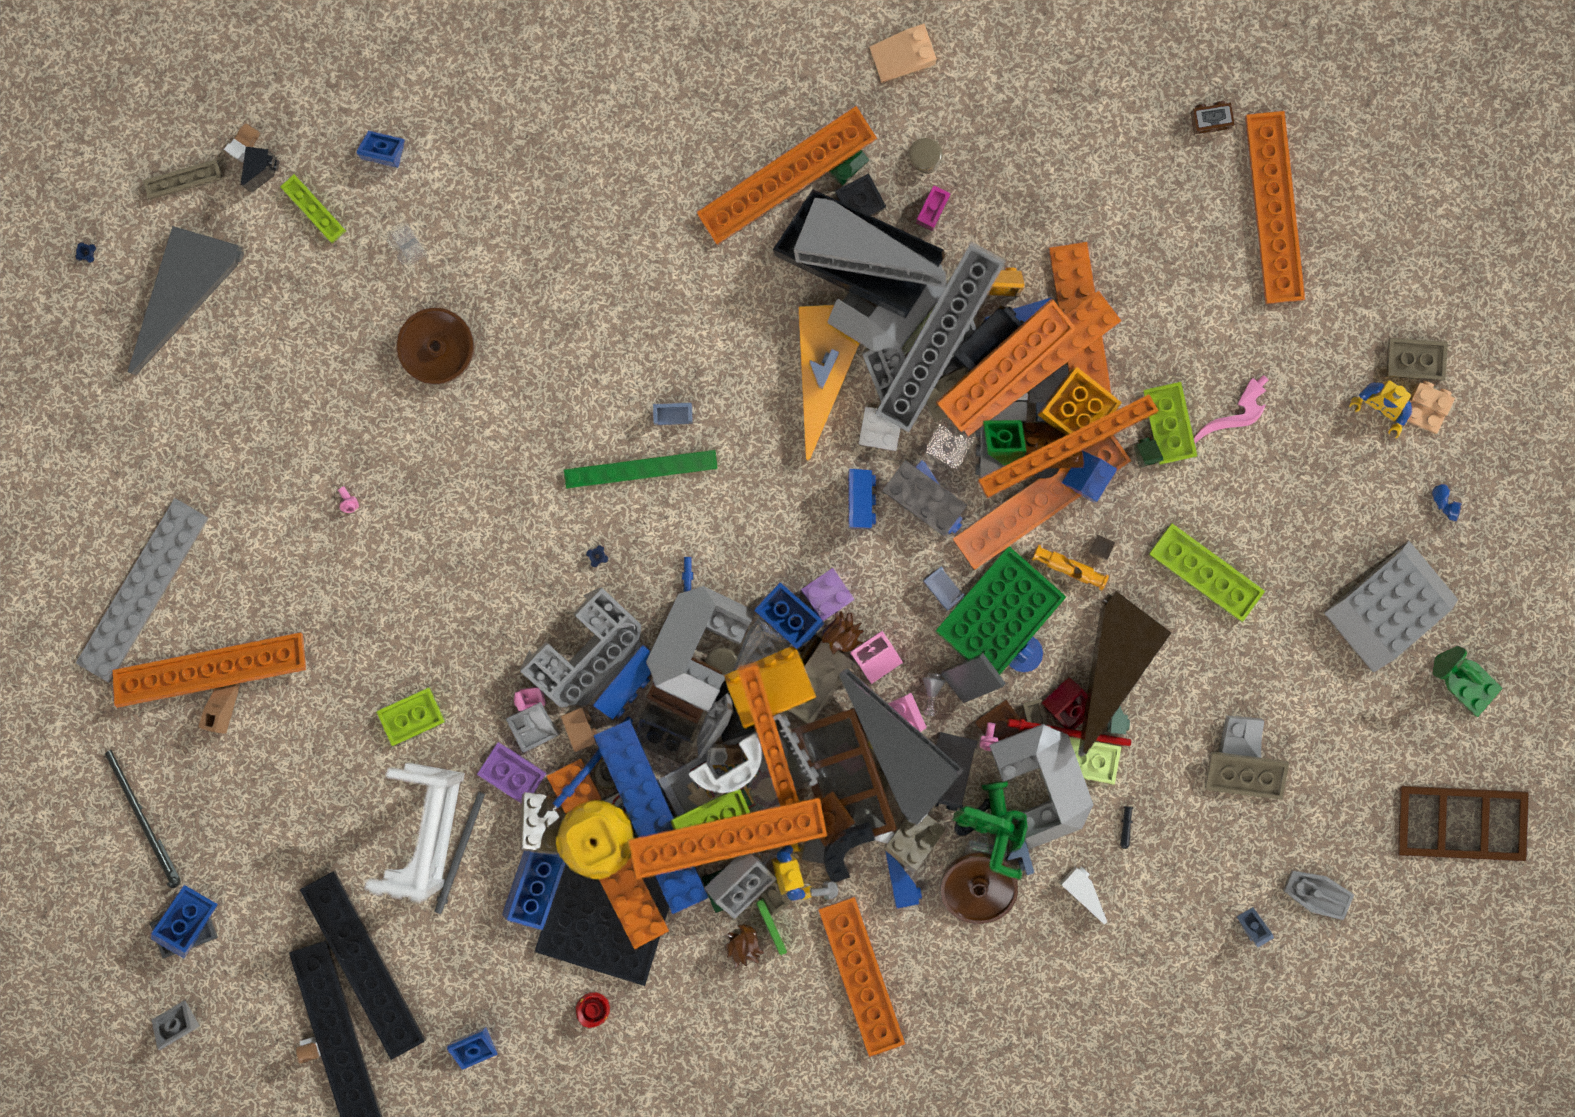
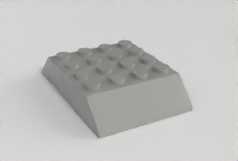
(1392, 607)

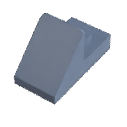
(822, 372)
(1025, 863)
(1255, 927)

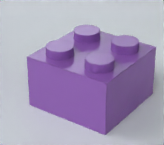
(827, 594)

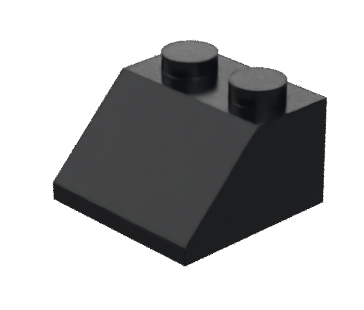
(258, 167)

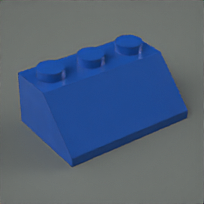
(861, 499)
(789, 616)

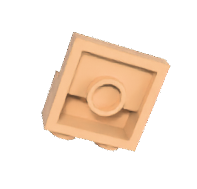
(1429, 406)

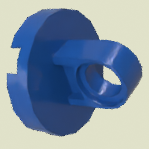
(1028, 657)

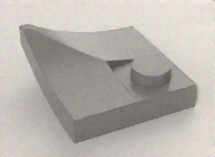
(532, 727)
(1242, 736)

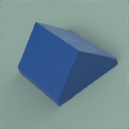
(381, 149)
(472, 1048)

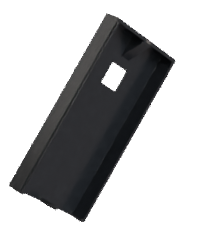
(889, 293)

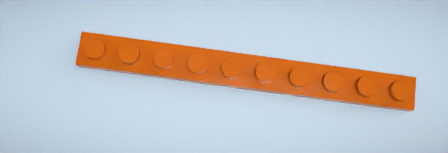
(1068, 445)
(768, 733)

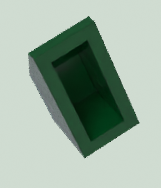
(1147, 452)

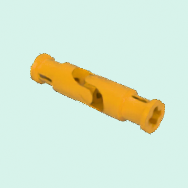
(1062, 564)

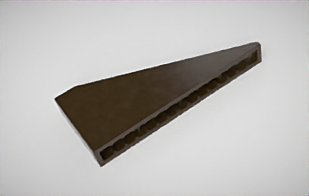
(1122, 652)

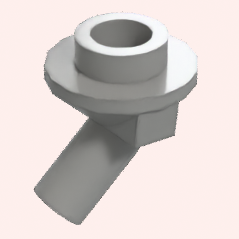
(828, 890)

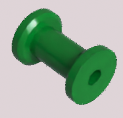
(996, 797)

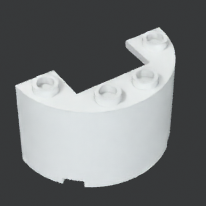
(736, 777)

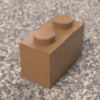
(579, 729)

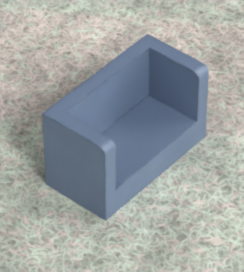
(673, 414)
(943, 588)

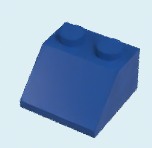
(1090, 479)

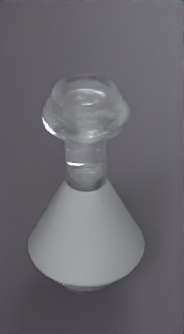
(933, 684)

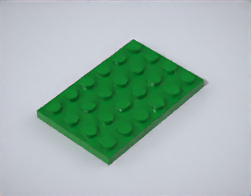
(1001, 611)

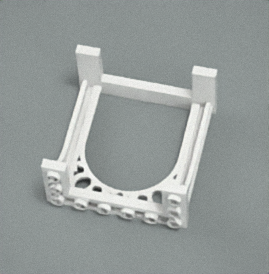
(426, 869)

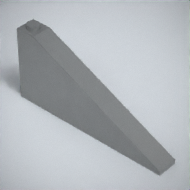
(846, 242)

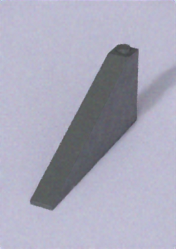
(187, 276)
(910, 761)

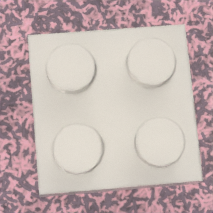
(878, 431)

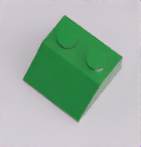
(1004, 440)

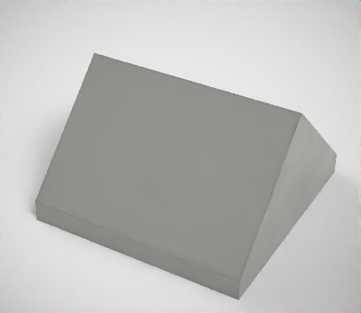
(173, 1024)

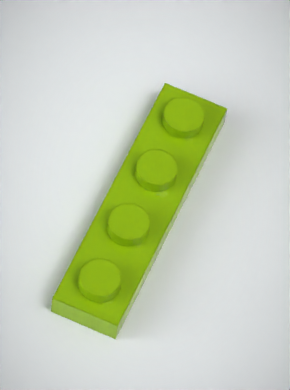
(313, 208)

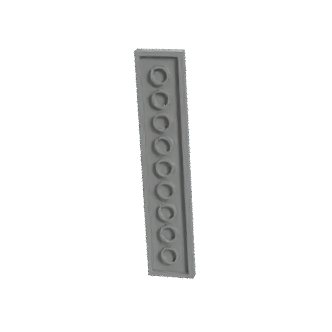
(142, 590)

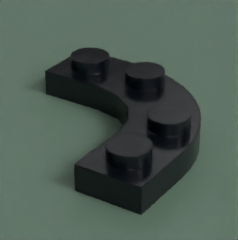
(840, 845)

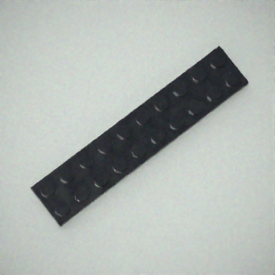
(362, 965)
(334, 1031)

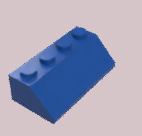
(625, 685)
(533, 889)

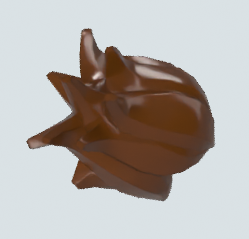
(842, 633)
(743, 946)

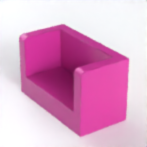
(933, 208)

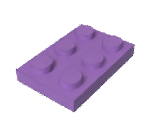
(511, 772)

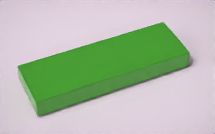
(771, 926)

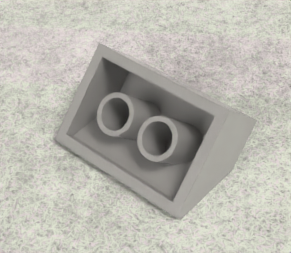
(740, 884)

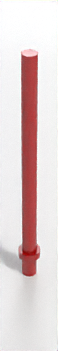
(1022, 724)

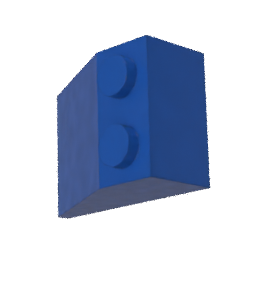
(183, 921)

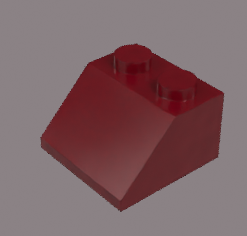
(1067, 704)

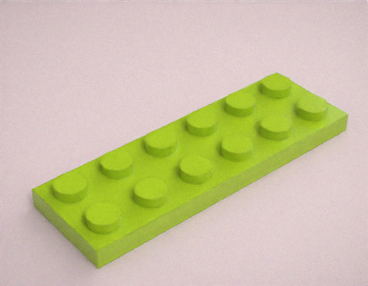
(1206, 572)

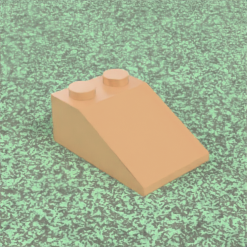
(903, 53)

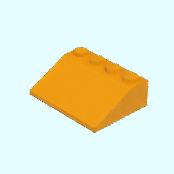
(783, 680)

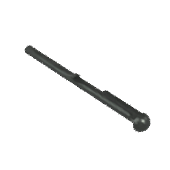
(157, 846)

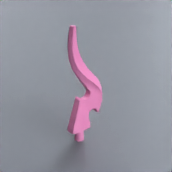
(1250, 415)

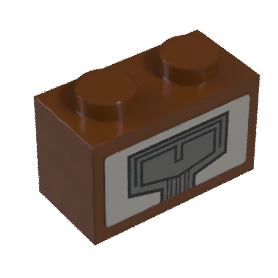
(1212, 118)

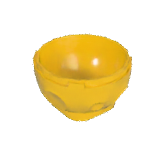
(604, 823)

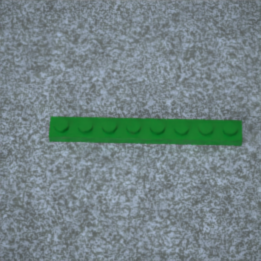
(640, 469)

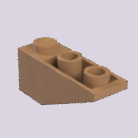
(219, 709)

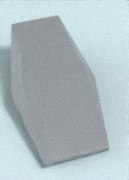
(714, 724)
(1319, 894)

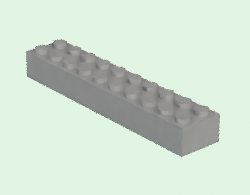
(940, 336)

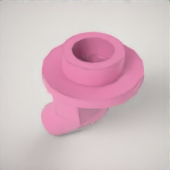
(350, 503)
(988, 739)

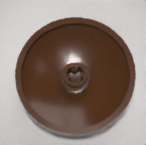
(435, 346)
(975, 891)

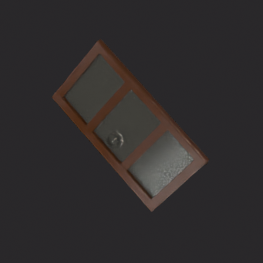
(847, 768)
(1463, 823)

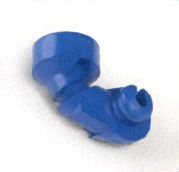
(1440, 495)

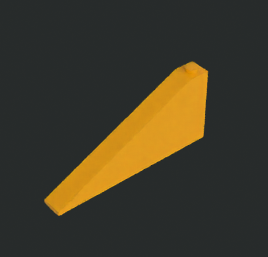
(815, 340)

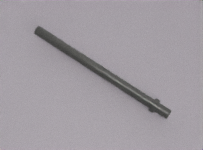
(442, 899)

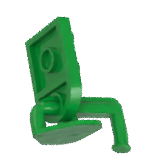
(1472, 686)
(1002, 829)

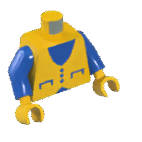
(1387, 399)
(789, 874)

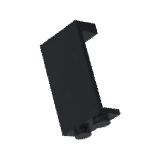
(987, 337)
(961, 752)

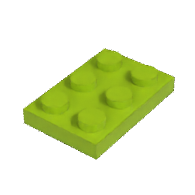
(410, 716)

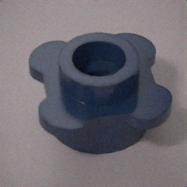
(81, 248)
(592, 555)

